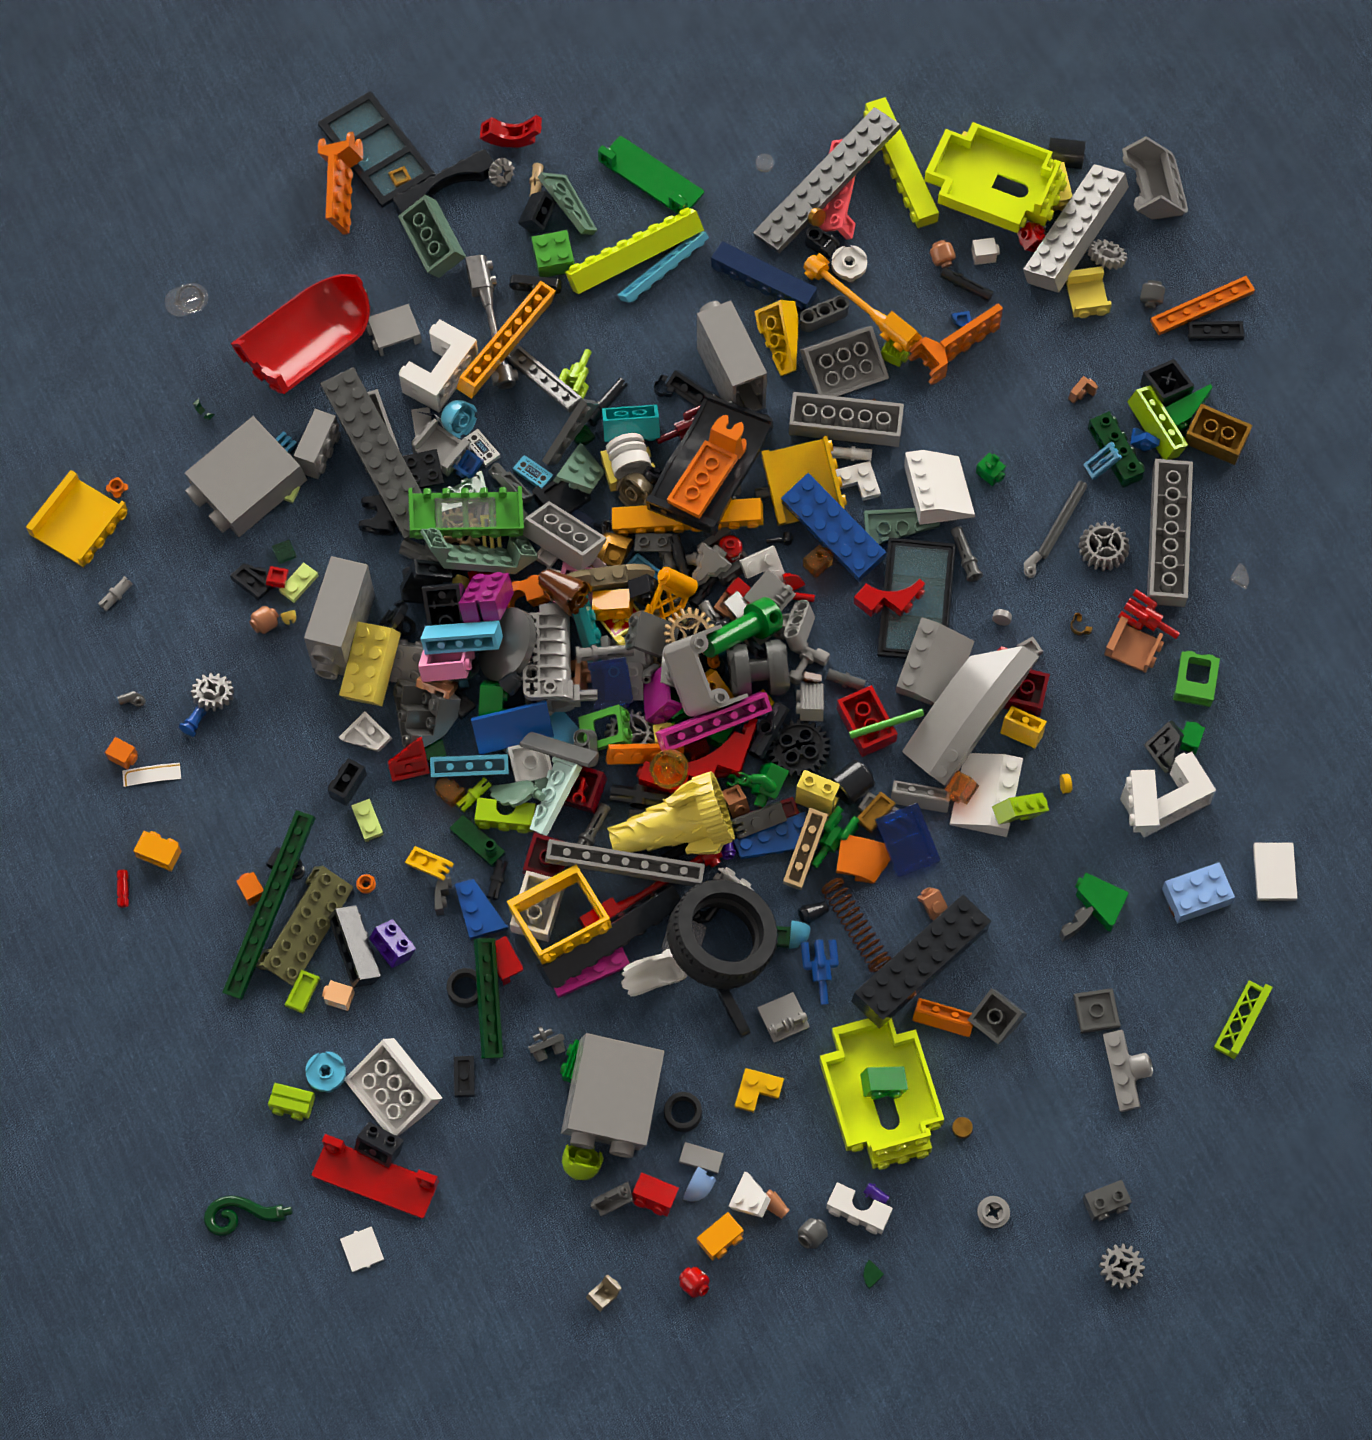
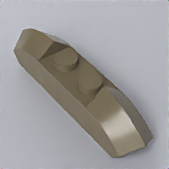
(612, 576)

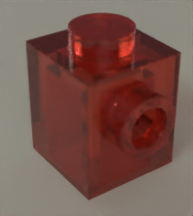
(697, 749)

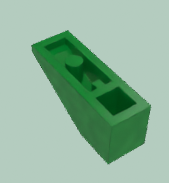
(1184, 410)

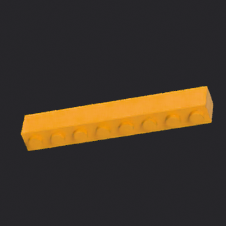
(505, 339)
(641, 520)

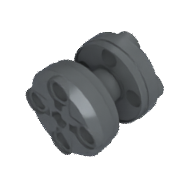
(770, 668)

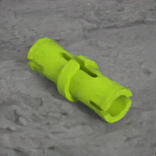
(473, 794)

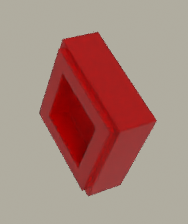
(277, 577)

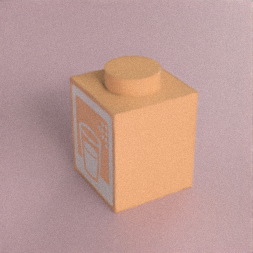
(338, 995)

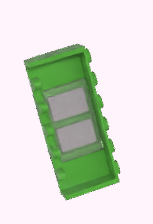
(466, 513)

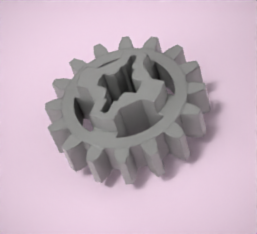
(1107, 254)
(212, 692)
(1113, 1269)

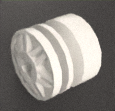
(628, 454)

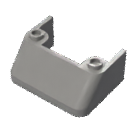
(690, 678)

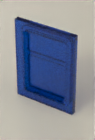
(907, 839)

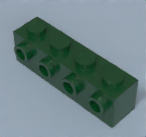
(1106, 430)

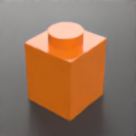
(121, 753)
(250, 887)

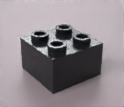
(1168, 382)

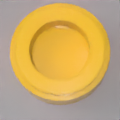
(1065, 783)

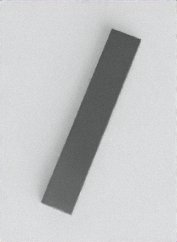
(544, 378)

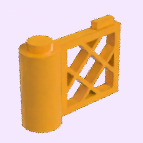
(673, 583)

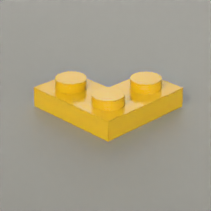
(757, 1083)

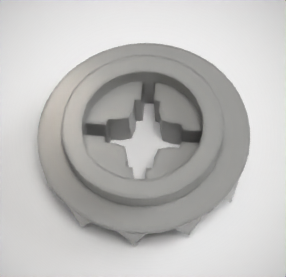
(496, 169)
(995, 1203)

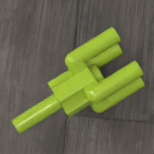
(577, 374)

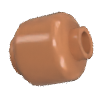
(942, 253)
(264, 619)

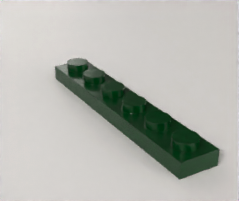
(488, 998)

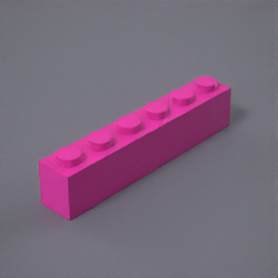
(713, 721)

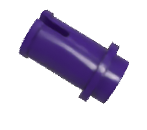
(728, 851)
(875, 1193)

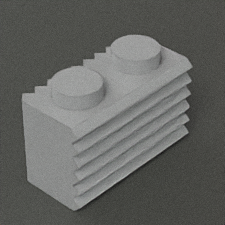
(811, 702)

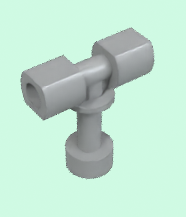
(807, 657)

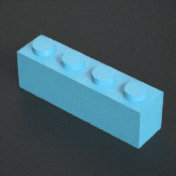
(461, 637)
(469, 765)

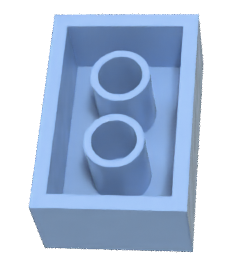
(1198, 892)

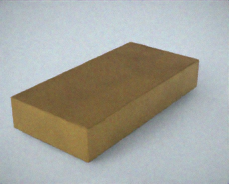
(880, 806)

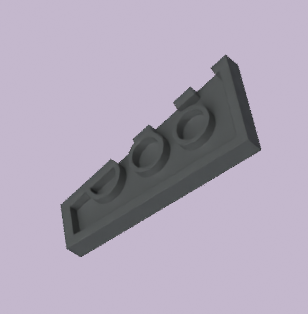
(573, 426)

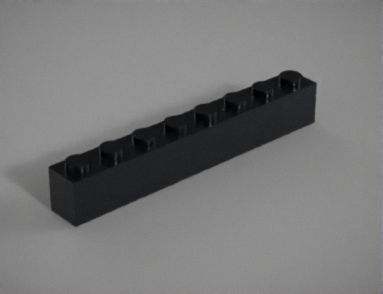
(625, 925)

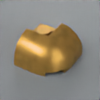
(615, 549)

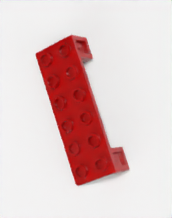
(362, 1175)

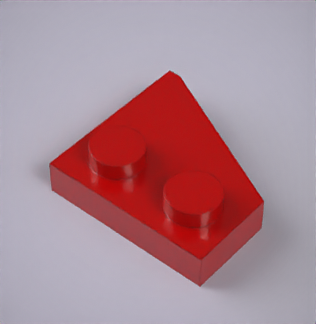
(409, 762)

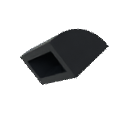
(1068, 151)

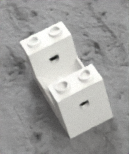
(437, 387)
(1192, 793)

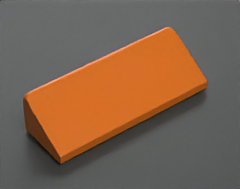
(943, 1017)

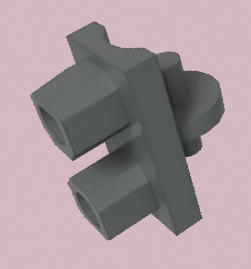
(538, 1048)

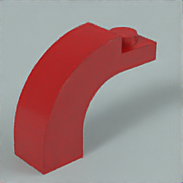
(510, 135)

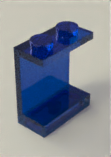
(612, 683)

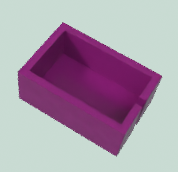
(491, 592)

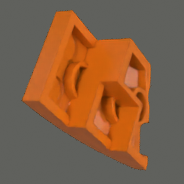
(862, 858)

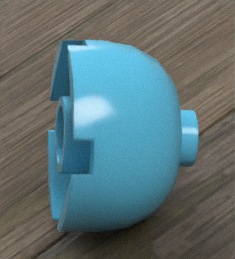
(458, 417)

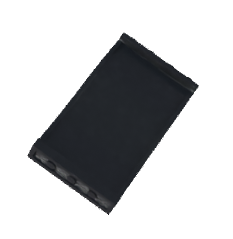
(755, 433)

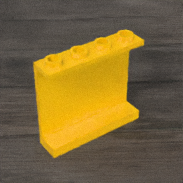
(791, 464)
(76, 520)

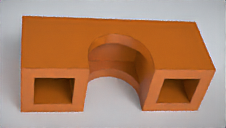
(531, 589)

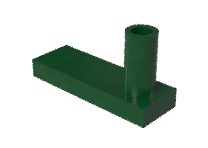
(477, 840)

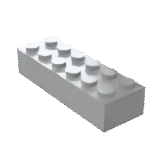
(846, 419)

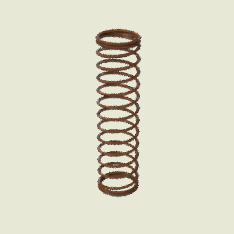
(873, 968)

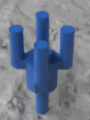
(820, 966)

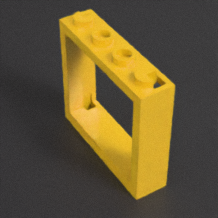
(546, 889)

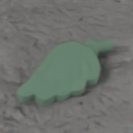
(516, 793)

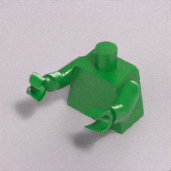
(764, 784)

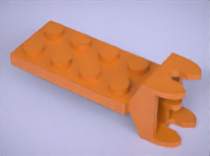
(340, 159)
(938, 354)
(709, 468)

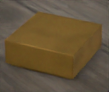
(408, 178)

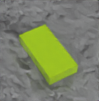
(302, 991)

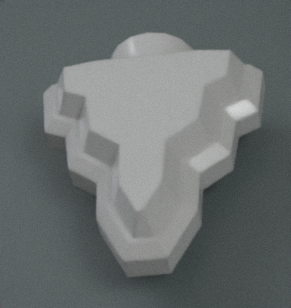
(710, 563)

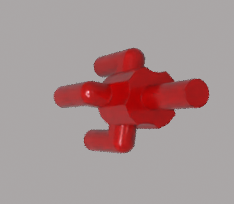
(1147, 616)

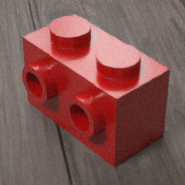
(654, 1194)

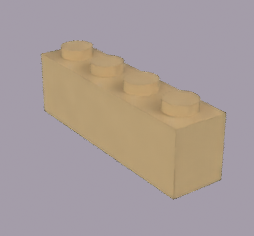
(805, 849)

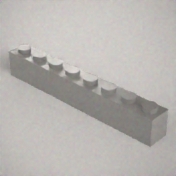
(624, 863)

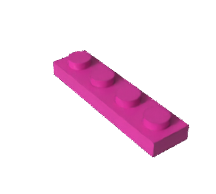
(605, 967)

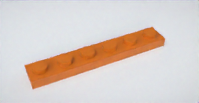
(1202, 305)

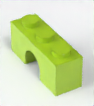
(1021, 807)
(488, 816)

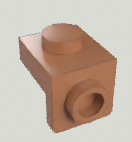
(933, 902)

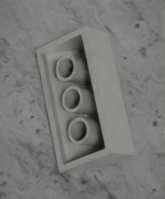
(563, 536)

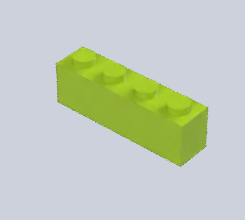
(1157, 422)

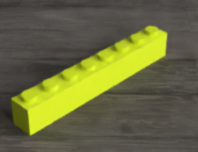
(906, 173)
(634, 250)

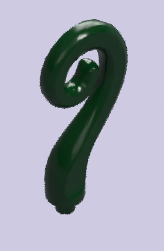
(269, 1214)

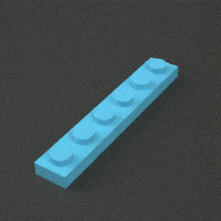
(658, 270)

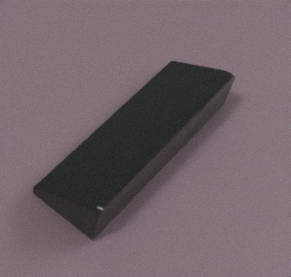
(687, 388)

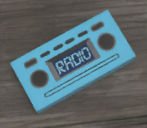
(533, 472)

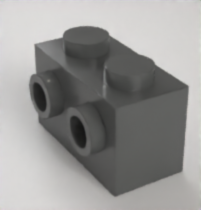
(1107, 1201)

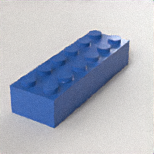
(833, 527)

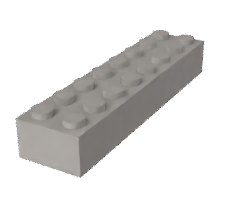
(1076, 228)
(1170, 532)

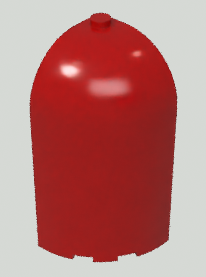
(306, 332)

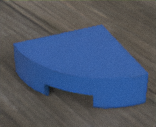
(961, 319)

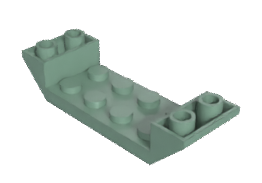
(465, 557)

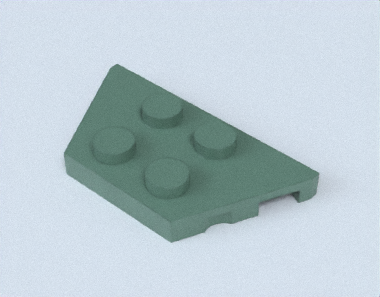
(580, 470)

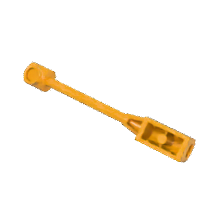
(891, 325)

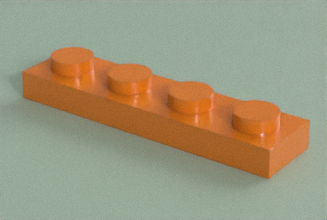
(633, 753)

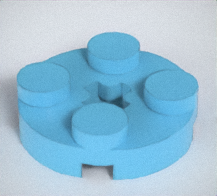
(329, 1082)

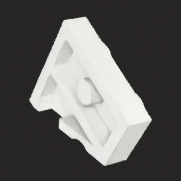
(366, 733)
(749, 1197)

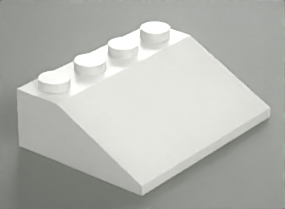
(937, 486)
(997, 781)
(392, 1087)

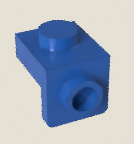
(1143, 440)
(468, 465)

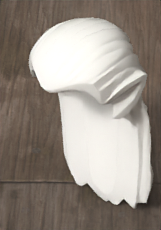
(651, 973)

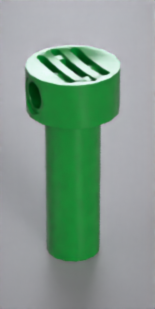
(759, 619)

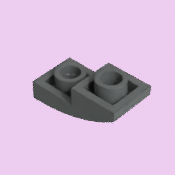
(441, 892)
(1080, 919)

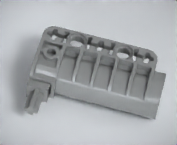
(553, 663)

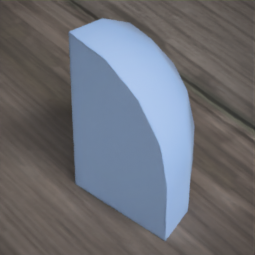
(699, 1186)

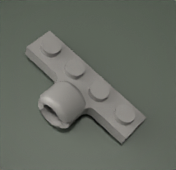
(1126, 1070)

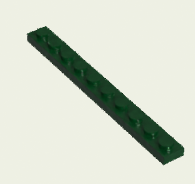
(269, 905)

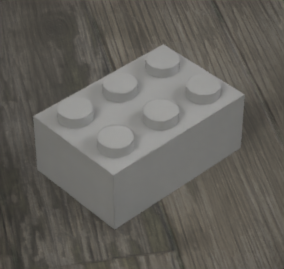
(317, 443)

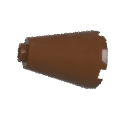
(565, 590)

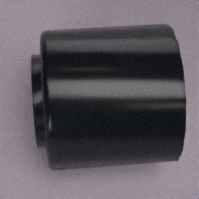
(854, 782)

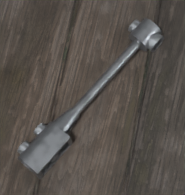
(483, 285)

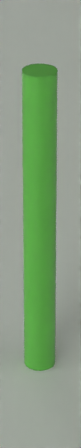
(886, 723)

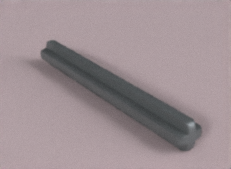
(1062, 519)

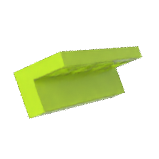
(1251, 1018)

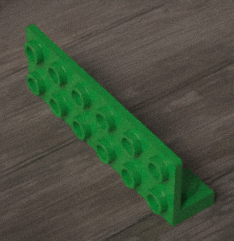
(650, 175)

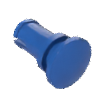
(192, 722)

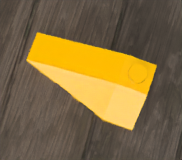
(780, 329)

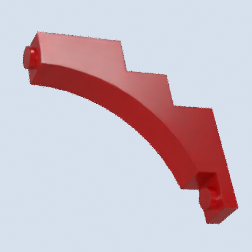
(726, 759)

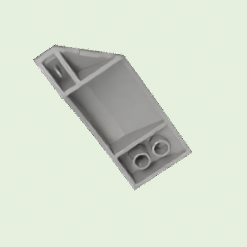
(967, 710)

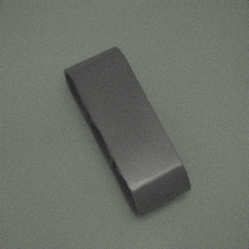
(829, 307)

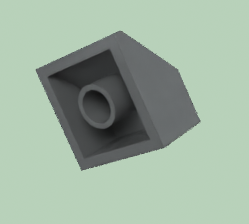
(996, 1016)

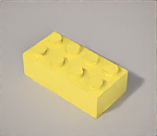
(370, 663)

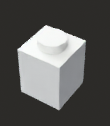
(984, 251)

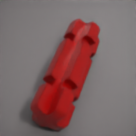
(122, 888)

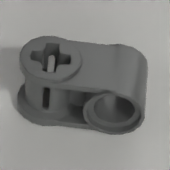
(591, 742)

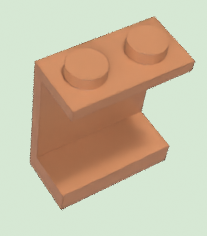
(1133, 646)

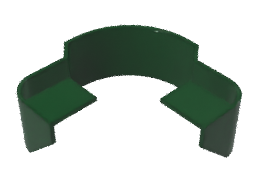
(201, 410)

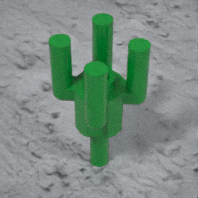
(834, 834)

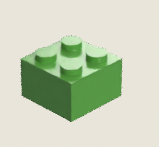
(552, 253)

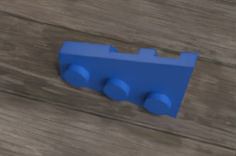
(477, 910)

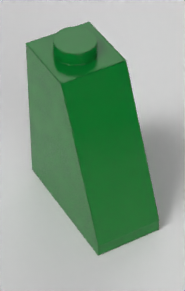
(1103, 897)

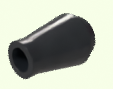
(811, 912)

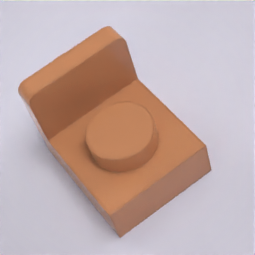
(1080, 389)
(736, 801)

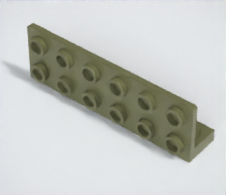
(306, 925)

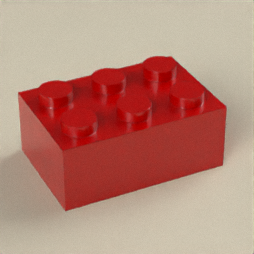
(862, 710)

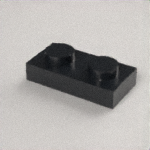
(464, 1076)

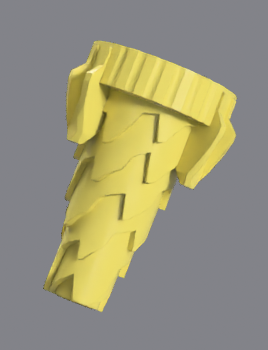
(690, 815)

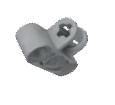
(797, 625)

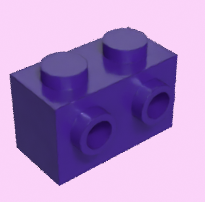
(392, 943)

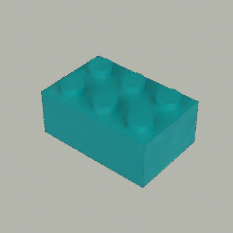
(631, 419)

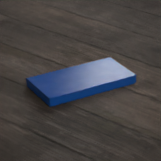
(510, 726)

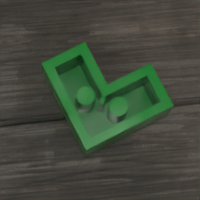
(491, 697)

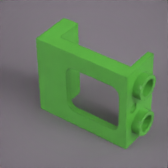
(1192, 691)
(623, 717)

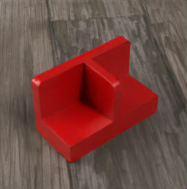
(507, 960)

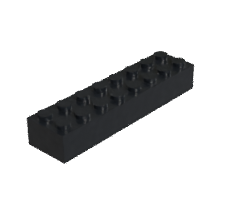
(921, 961)

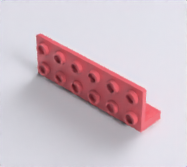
(838, 207)

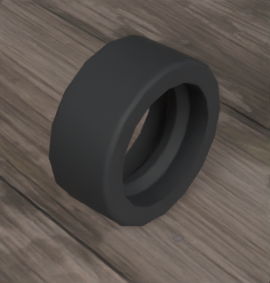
(461, 973)
(683, 1096)

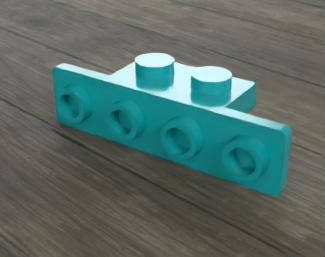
(587, 628)

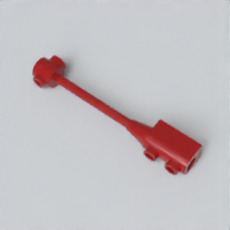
(613, 908)

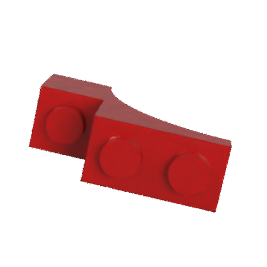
(900, 602)

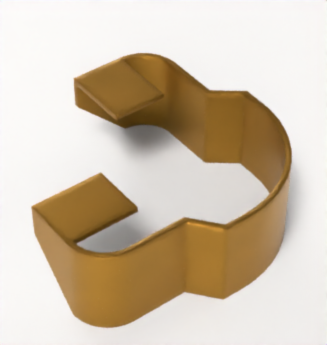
(1088, 630)

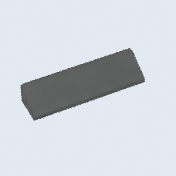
(560, 749)

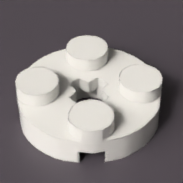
(845, 271)

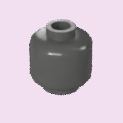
(1152, 294)
(812, 1233)

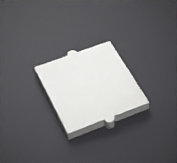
(362, 1249)

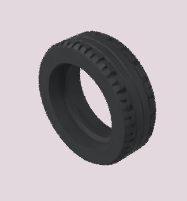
(741, 902)

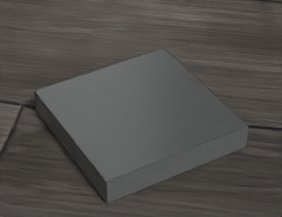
(1096, 1010)

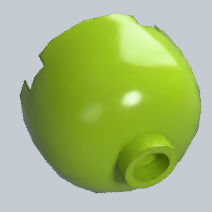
(581, 1162)

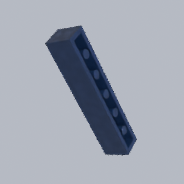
(762, 276)

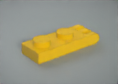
(428, 863)

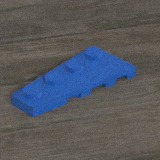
(771, 840)

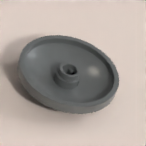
(515, 648)

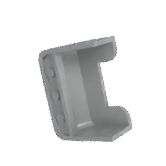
(1157, 178)

